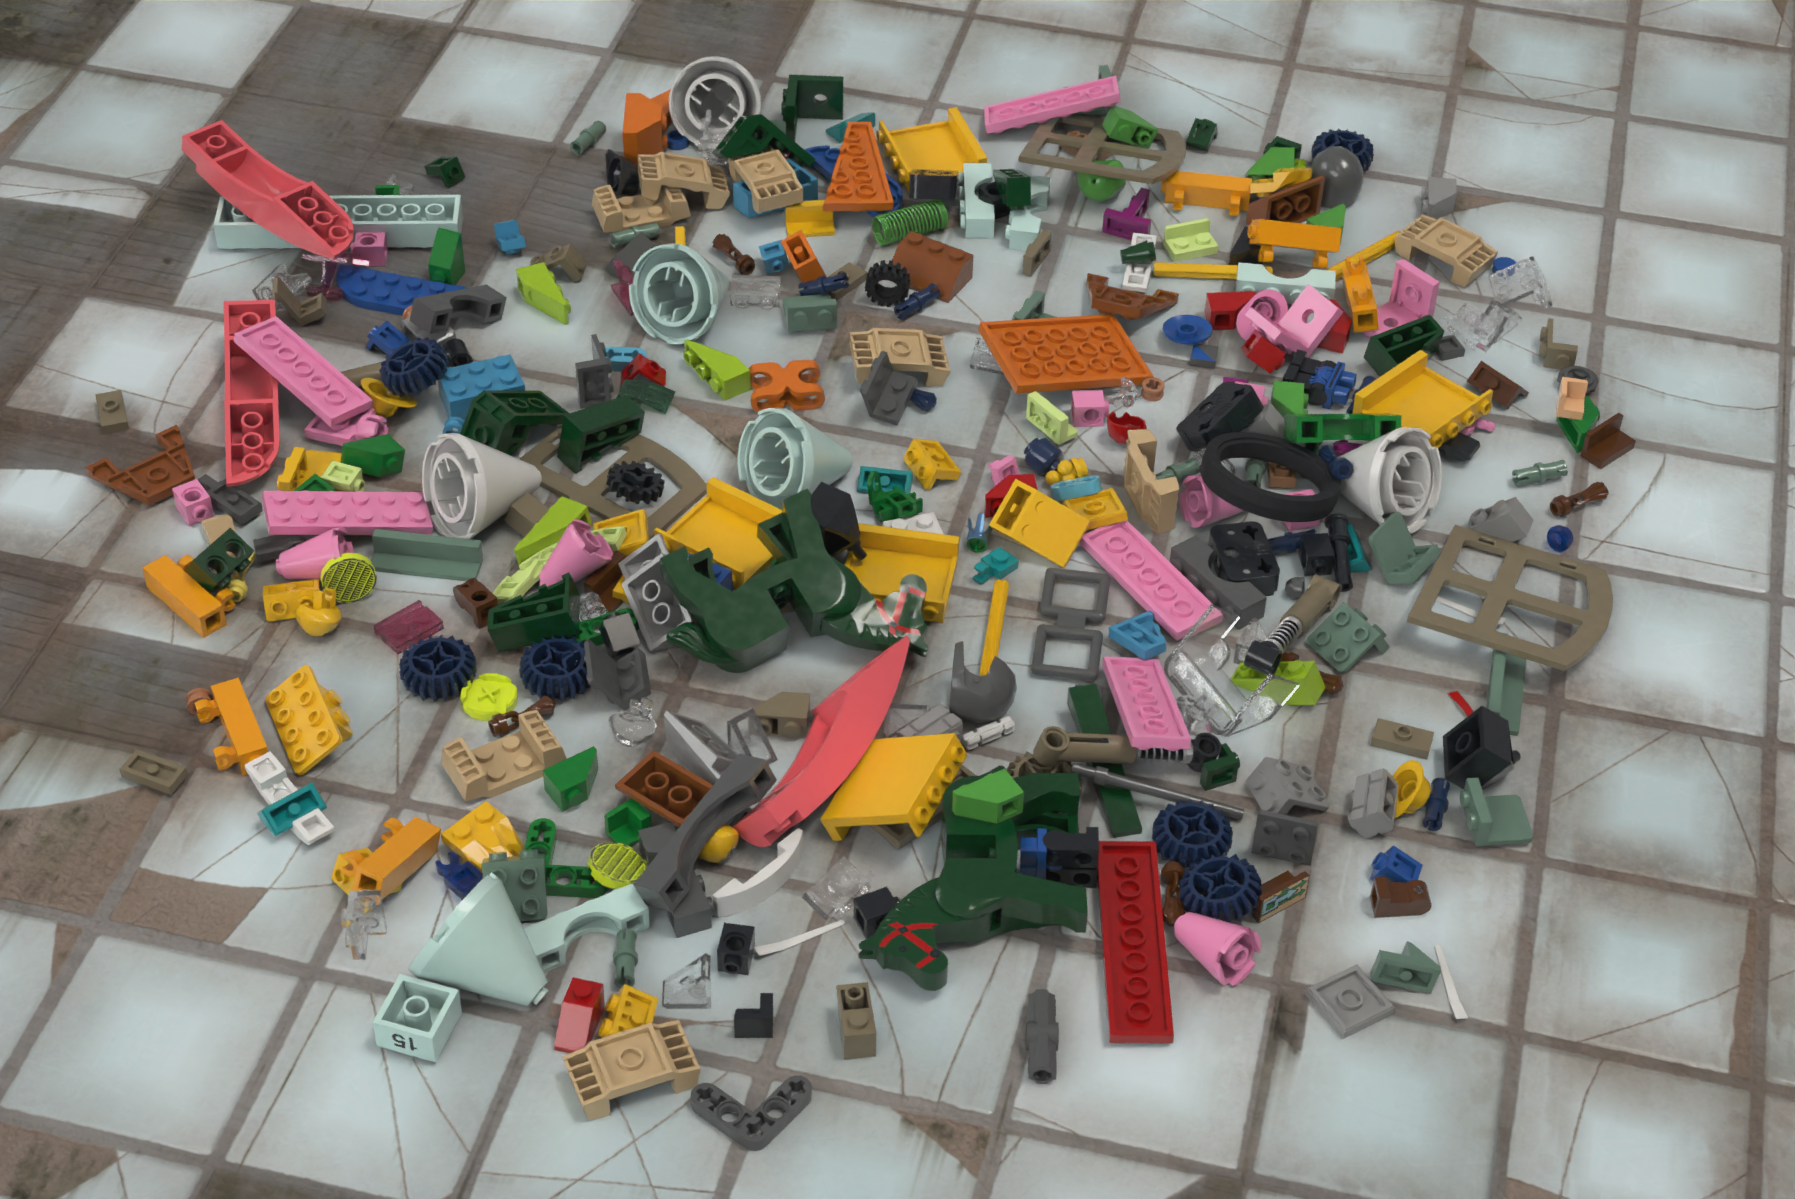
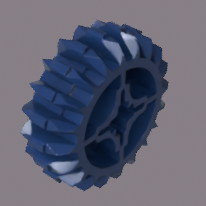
(1350, 140)
(414, 367)
(437, 667)
(555, 668)
(1191, 832)
(1218, 884)

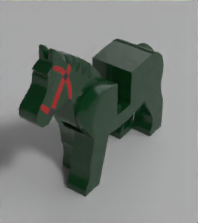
(747, 624)
(979, 884)

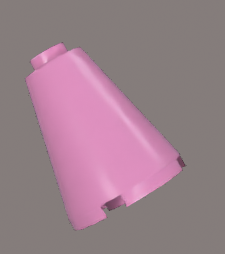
(1202, 505)
(576, 553)
(310, 557)
(1219, 946)

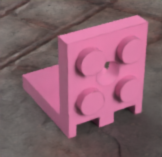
(1403, 302)
(1293, 330)

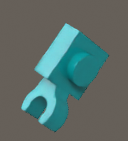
(997, 564)

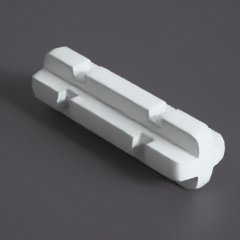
(988, 732)

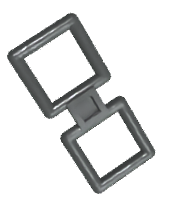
(1071, 624)

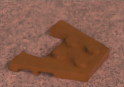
(1125, 302)
(153, 477)

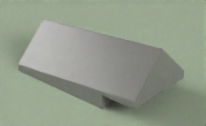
(650, 595)
(697, 746)

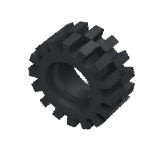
(887, 294)

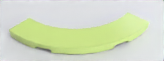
(530, 569)

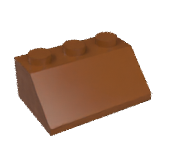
(1289, 205)
(934, 263)
(664, 787)

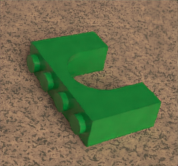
(1355, 426)

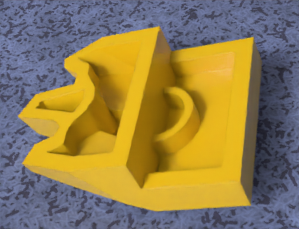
(1281, 179)
(482, 833)

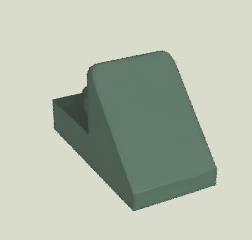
(1407, 970)

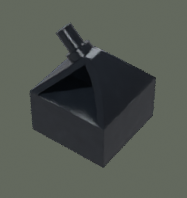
(837, 520)
(1479, 749)

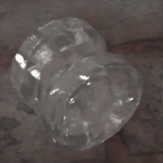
(591, 606)

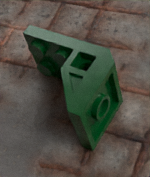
(742, 140)
(505, 417)

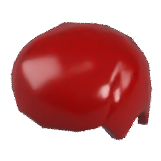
(1118, 427)

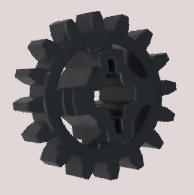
(635, 482)

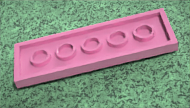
(1052, 104)
(303, 371)
(355, 511)
(1147, 576)
(1146, 703)

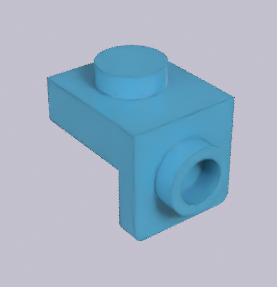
(509, 237)
(774, 257)

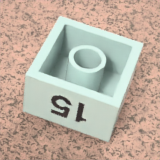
(417, 1018)

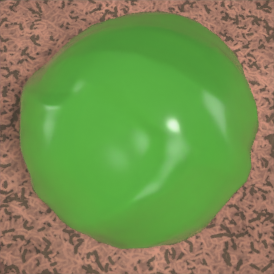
(1100, 187)

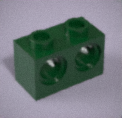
(217, 558)

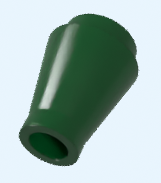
(1139, 254)

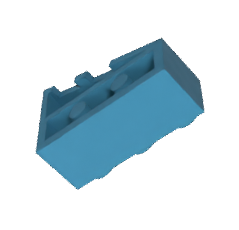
(743, 195)

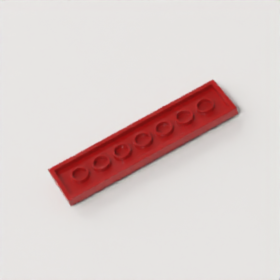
(1133, 943)

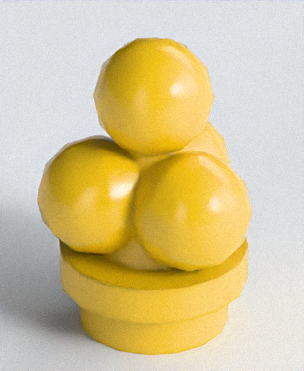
(1067, 470)

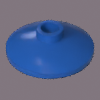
(1187, 329)

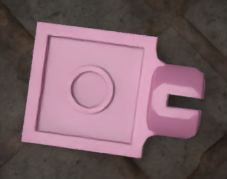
(355, 428)

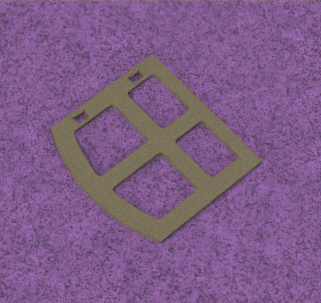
(1168, 161)
(639, 450)
(1502, 592)

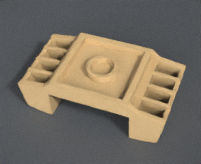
(685, 173)
(768, 178)
(637, 210)
(1448, 243)
(906, 350)
(1151, 498)
(504, 762)
(631, 1063)

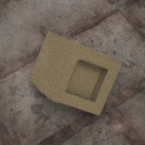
(525, 513)

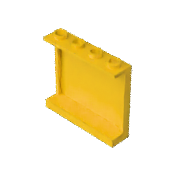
(930, 146)
(1423, 400)
(727, 525)
(902, 552)
(896, 783)

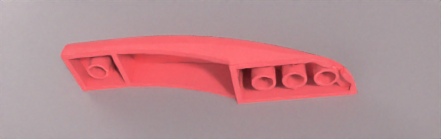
(268, 195)
(250, 398)
(833, 747)

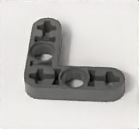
(748, 1120)

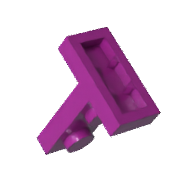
(1131, 219)

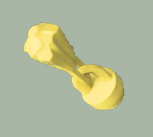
(238, 586)

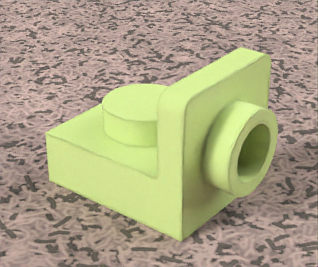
(344, 477)

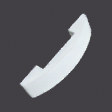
(1138, 275)
(274, 785)
(739, 897)

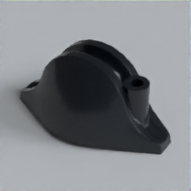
(621, 173)

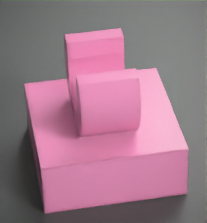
(1003, 468)

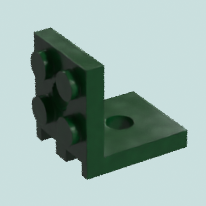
(800, 100)

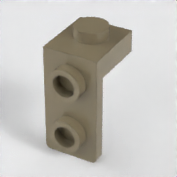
(567, 258)
(304, 312)
(1555, 354)

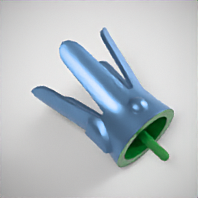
(976, 539)

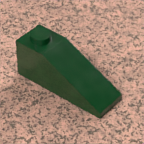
(1013, 188)

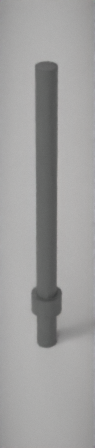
(1101, 776)

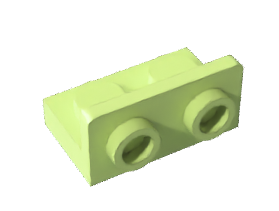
(1189, 240)
(1049, 419)

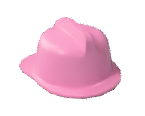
(1267, 302)

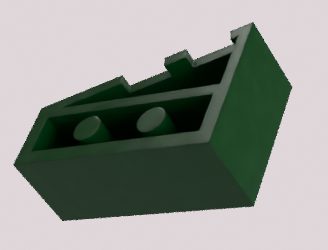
(1401, 342)
(596, 429)
(540, 615)

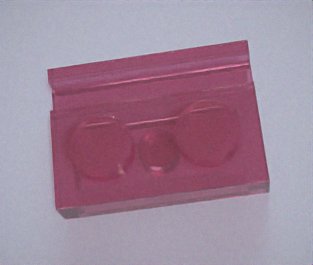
(408, 626)

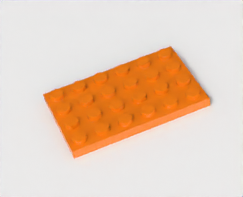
(1064, 353)

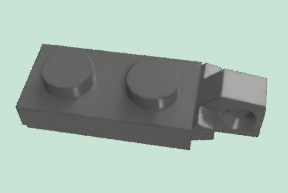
(231, 499)

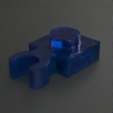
(458, 877)

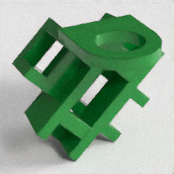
(891, 504)

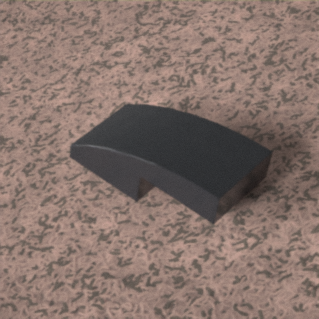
(1460, 447)

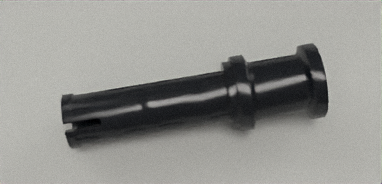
(1340, 541)

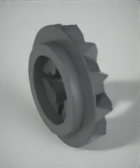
(1580, 373)

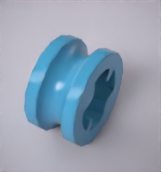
(453, 422)

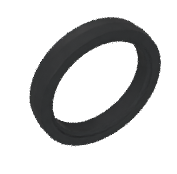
(1261, 501)

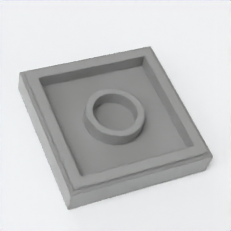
(1350, 1001)

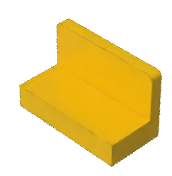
(809, 218)

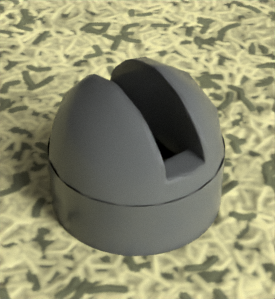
(1295, 587)

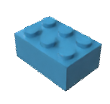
(467, 381)

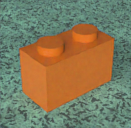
(802, 257)

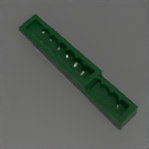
(1116, 802)

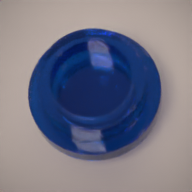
(1559, 538)

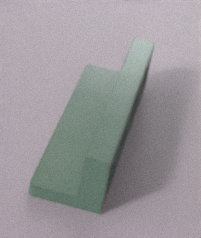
(426, 555)
(1506, 688)

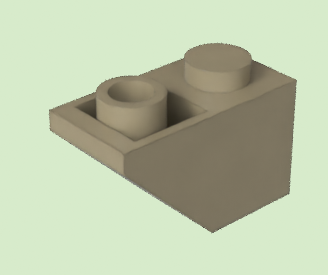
(785, 715)
(856, 1021)

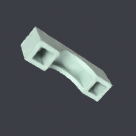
(976, 215)
(1024, 226)
(1256, 278)
(609, 913)

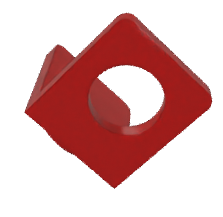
(645, 367)

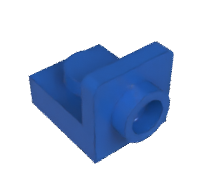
(386, 338)
(1395, 866)

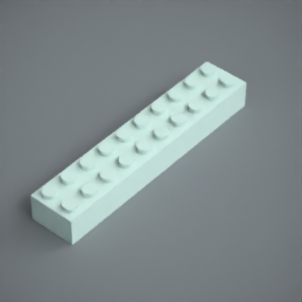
(404, 219)

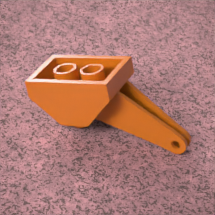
(645, 124)

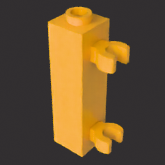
(1207, 191)
(1294, 236)
(1359, 296)
(186, 596)
(238, 722)
(395, 860)

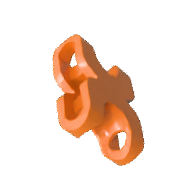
(786, 385)

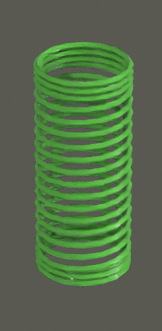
(932, 216)

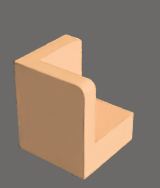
(1571, 398)

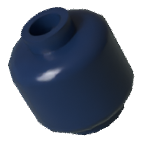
(1042, 456)

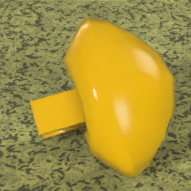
(321, 615)
(720, 845)

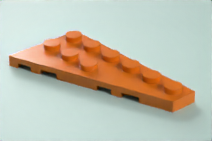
(859, 174)

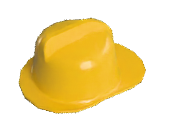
(383, 400)
(1412, 789)

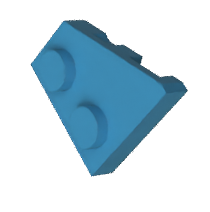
(1139, 636)

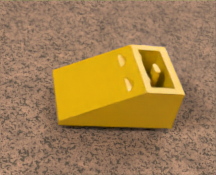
(1039, 523)

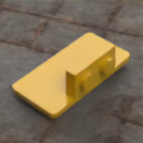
(303, 465)
(307, 719)

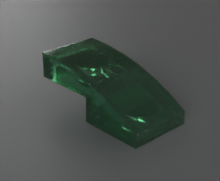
(648, 394)

